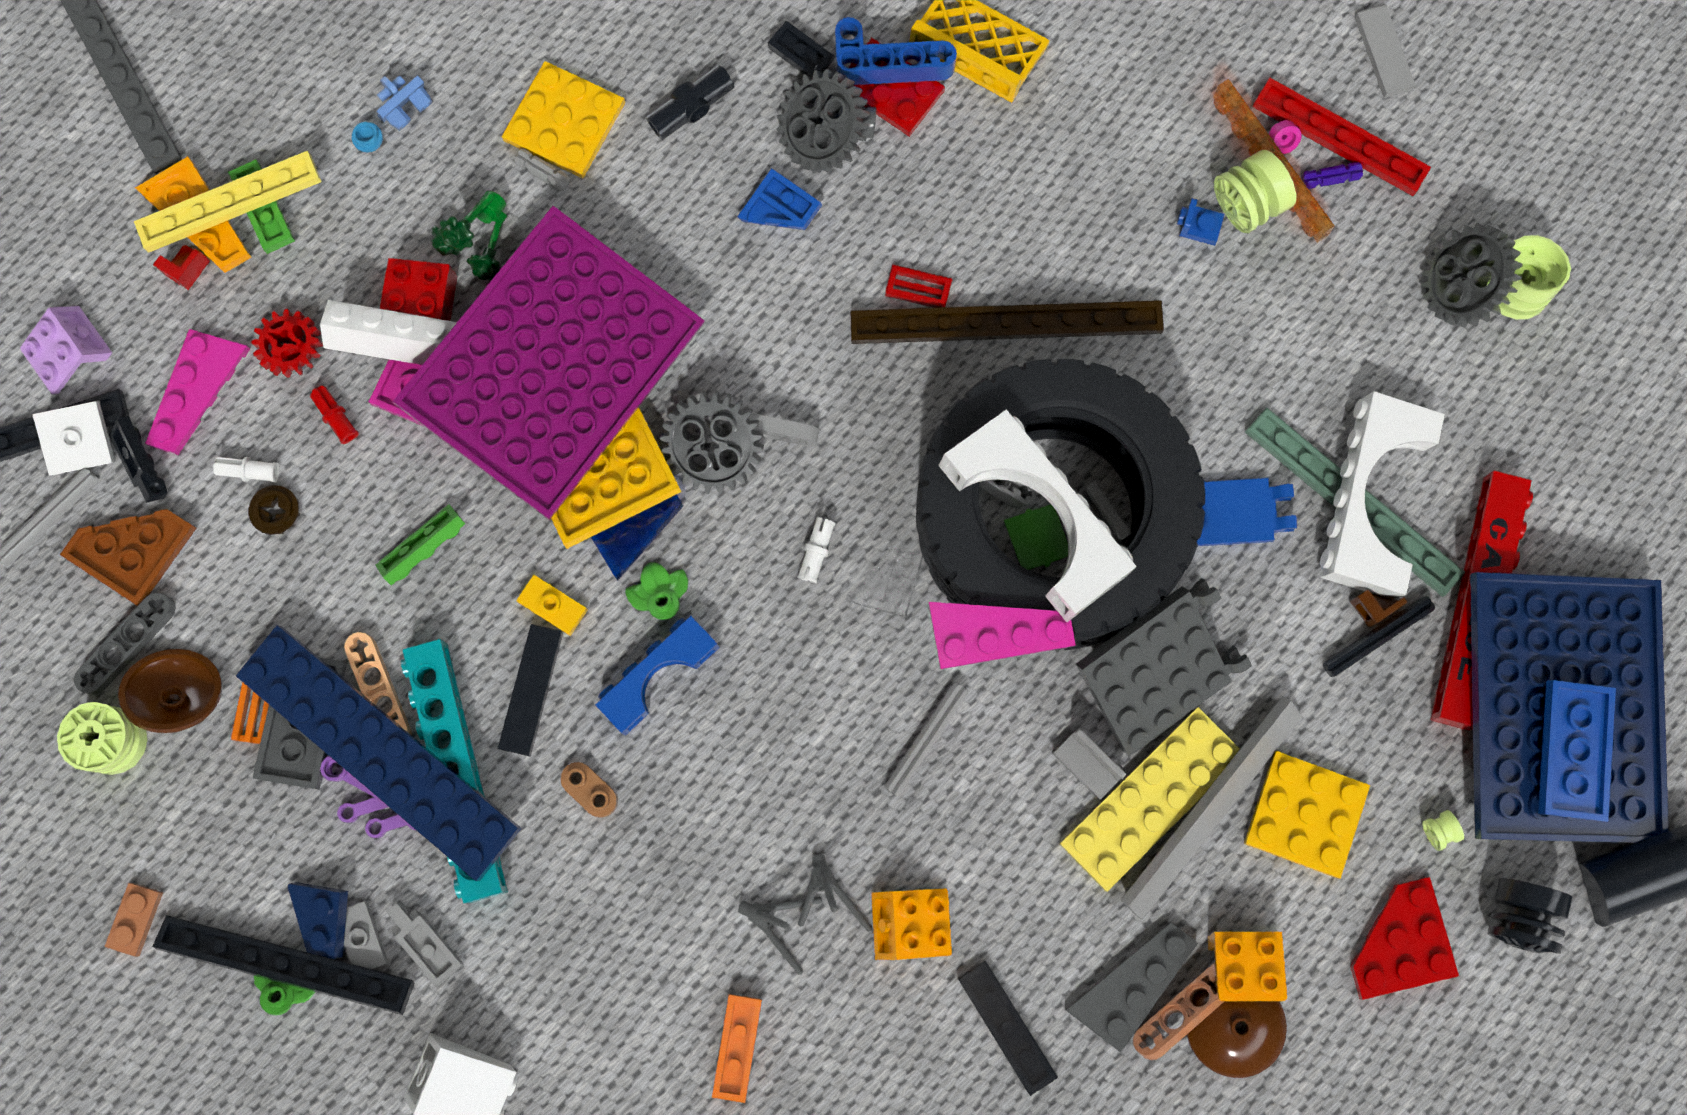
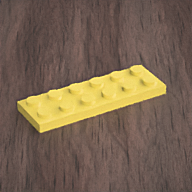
(1150, 799)

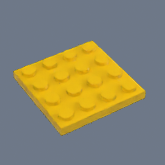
(619, 485)

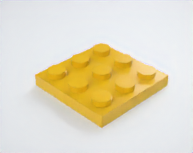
(563, 119)
(1307, 814)

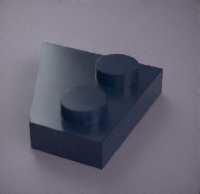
(320, 917)

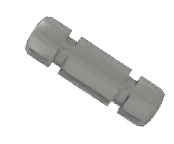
(542, 169)

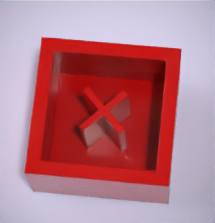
(419, 288)

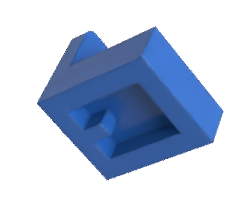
(1200, 223)

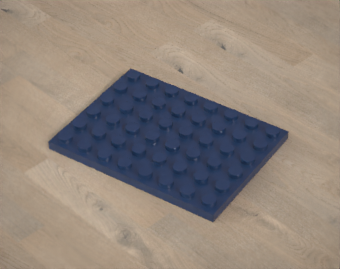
(1576, 633)

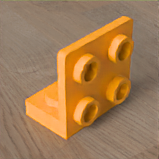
(911, 924)
(1249, 966)

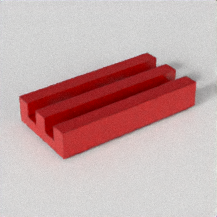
(916, 298)

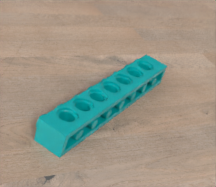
(417, 663)

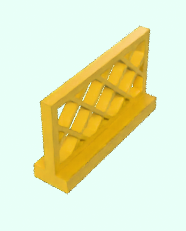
(969, 61)

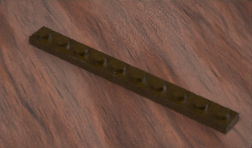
(1006, 322)

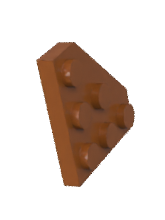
(130, 551)

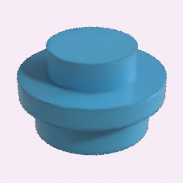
(367, 137)

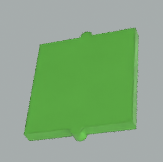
(1037, 537)

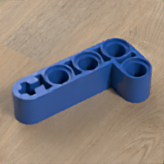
(894, 55)

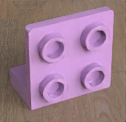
(61, 344)

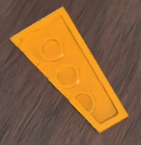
(181, 183)

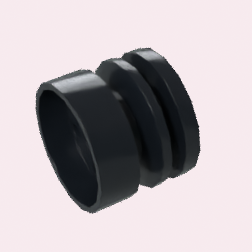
(1530, 915)

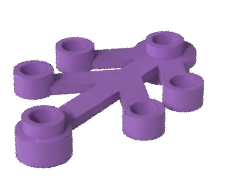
(364, 807)

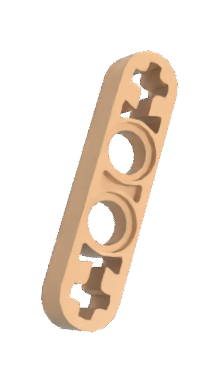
(384, 687)

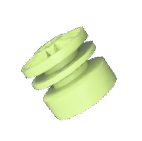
(1255, 191)
(1543, 275)
(116, 749)

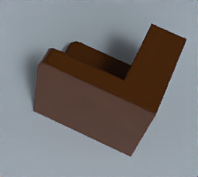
(1374, 607)

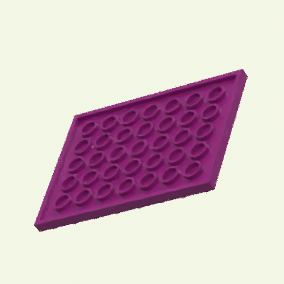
(549, 362)

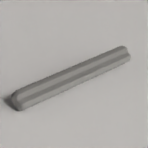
(47, 516)
(926, 739)

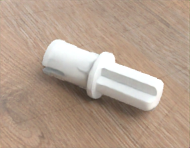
(246, 469)

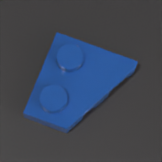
(780, 204)

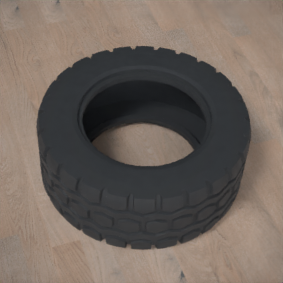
(1119, 424)

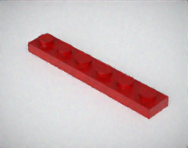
(1342, 137)

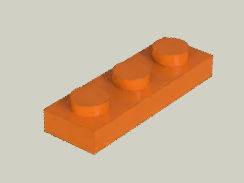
(737, 1048)

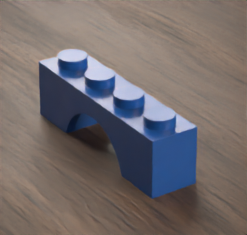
(626, 701)

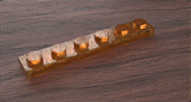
(1248, 127)

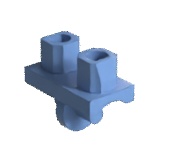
(392, 109)

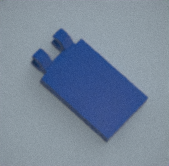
(1244, 512)

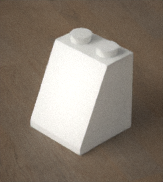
(458, 1081)

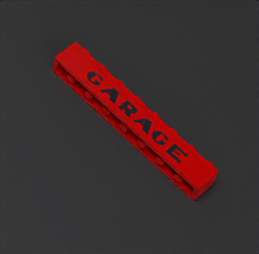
(1490, 550)

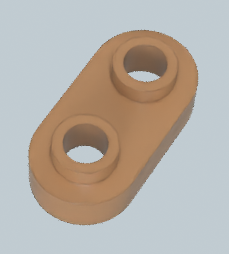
(589, 789)

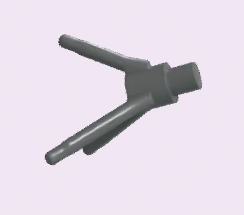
(825, 882)
(764, 916)

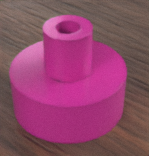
(1286, 136)

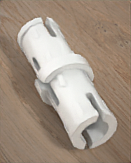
(816, 550)

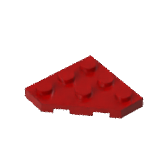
(1404, 944)

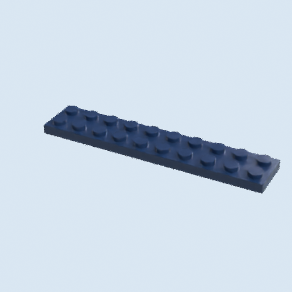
(379, 753)

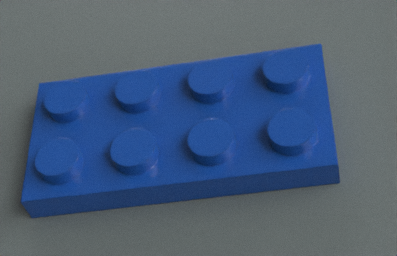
(1577, 751)

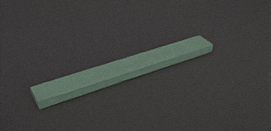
(1325, 479)

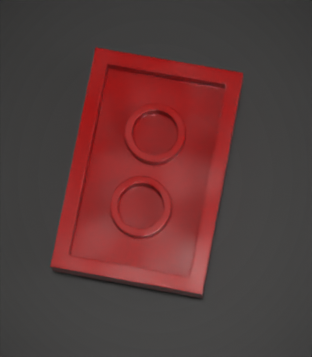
(901, 103)

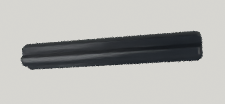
(1379, 636)

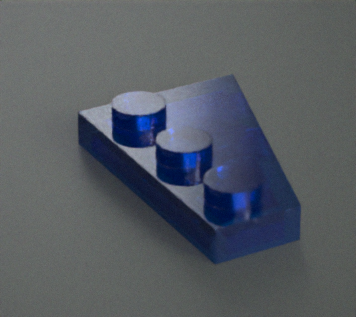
(629, 539)

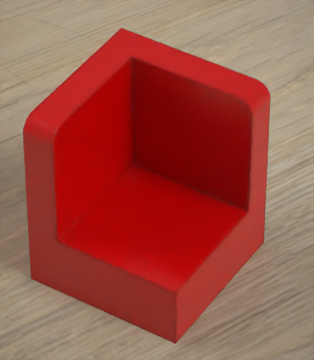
(184, 267)

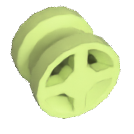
(1443, 830)

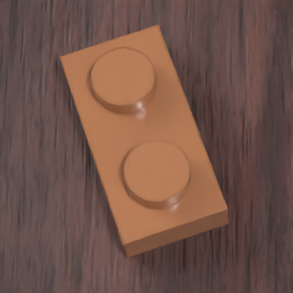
(133, 919)

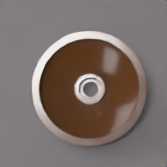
(167, 678)
(1237, 1054)

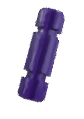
(1332, 175)

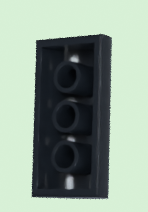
(1637, 877)

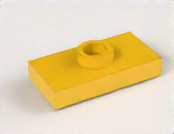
(552, 605)

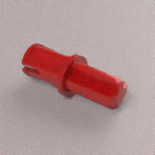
(333, 414)

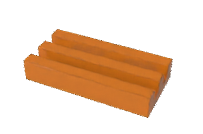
(241, 716)

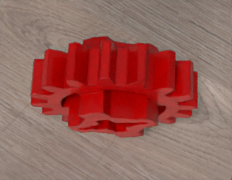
(287, 356)

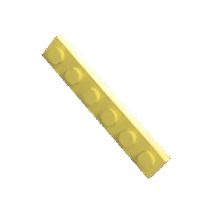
(227, 201)

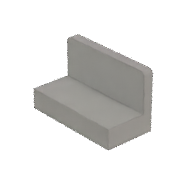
(1089, 763)

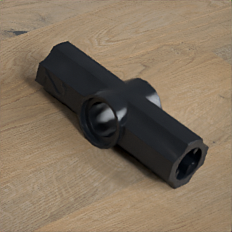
(690, 102)

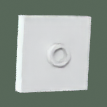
(73, 438)

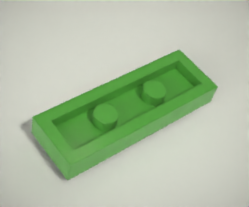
(266, 220)
(420, 545)

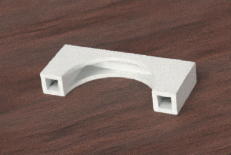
(1007, 453)
(1353, 550)

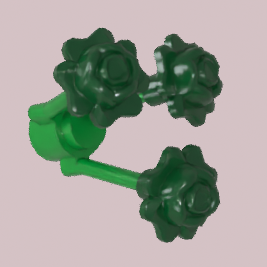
(456, 235)

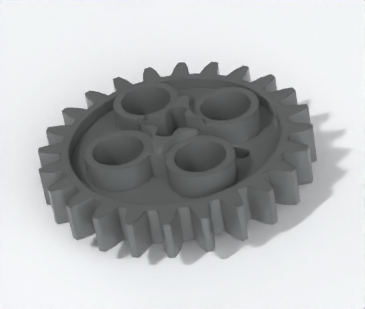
(843, 130)
(1471, 275)
(684, 445)

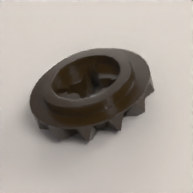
(267, 498)

